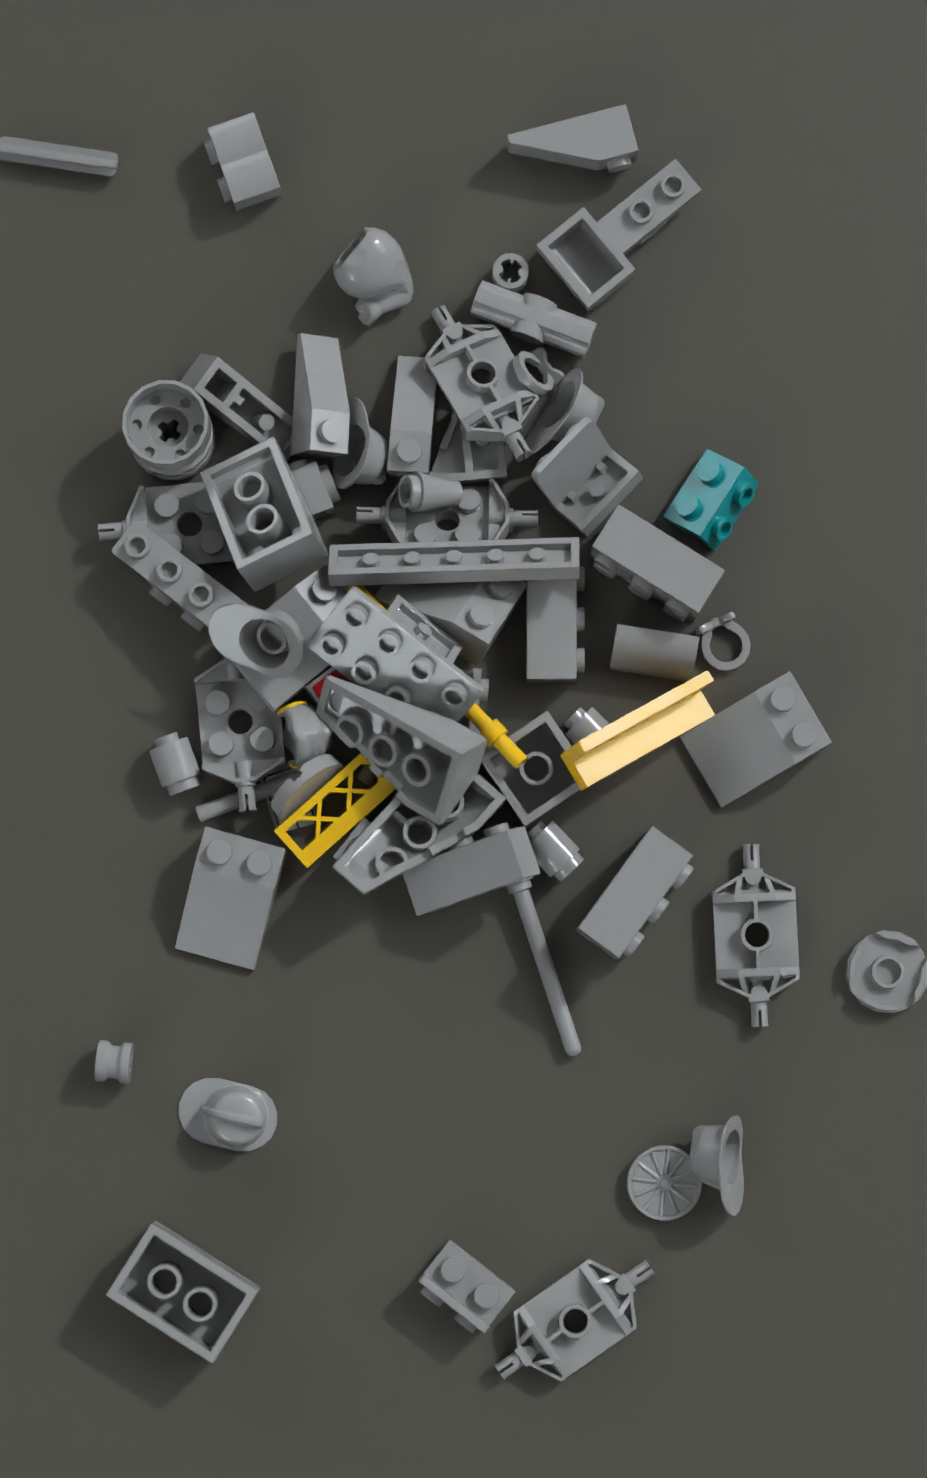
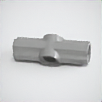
(533, 318)

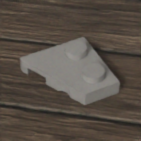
(468, 460)

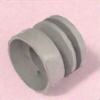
(163, 408)

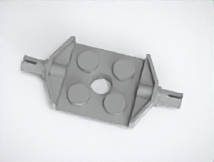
(485, 410)
(162, 511)
(479, 516)
(230, 755)
(750, 969)
(591, 1288)

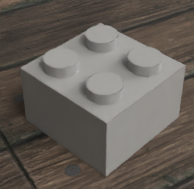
(542, 779)

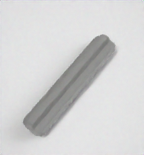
(58, 156)

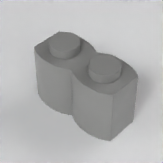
(243, 160)

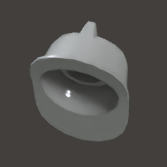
(568, 407)
(366, 452)
(258, 638)
(227, 1114)
(718, 1160)

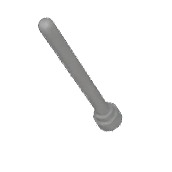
(545, 965)

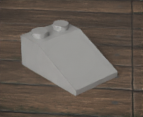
(263, 515)
(309, 606)
(465, 610)
(755, 739)
(230, 898)

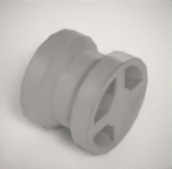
(114, 1061)

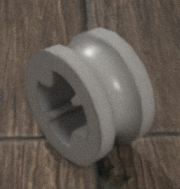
(523, 273)

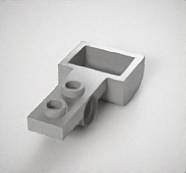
(592, 253)

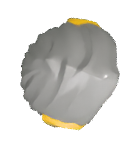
(304, 732)

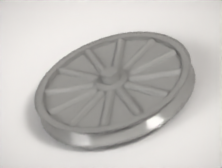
(663, 1183)

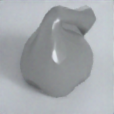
(375, 273)

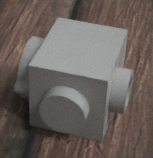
(316, 487)

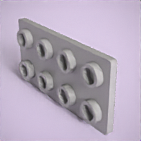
(396, 654)

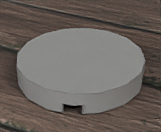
(295, 793)
(887, 971)

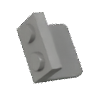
(585, 477)

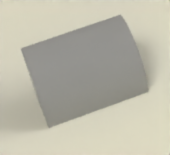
(653, 653)

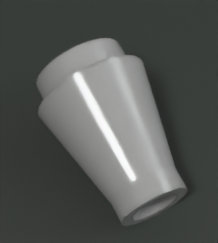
(428, 492)

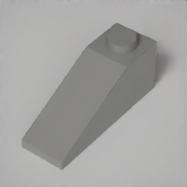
(585, 141)
(320, 400)
(239, 402)
(411, 418)

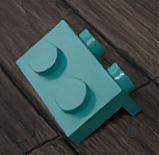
(712, 499)

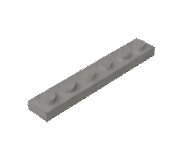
(454, 561)

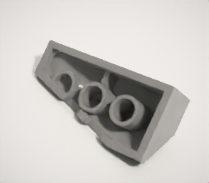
(414, 749)
(406, 838)

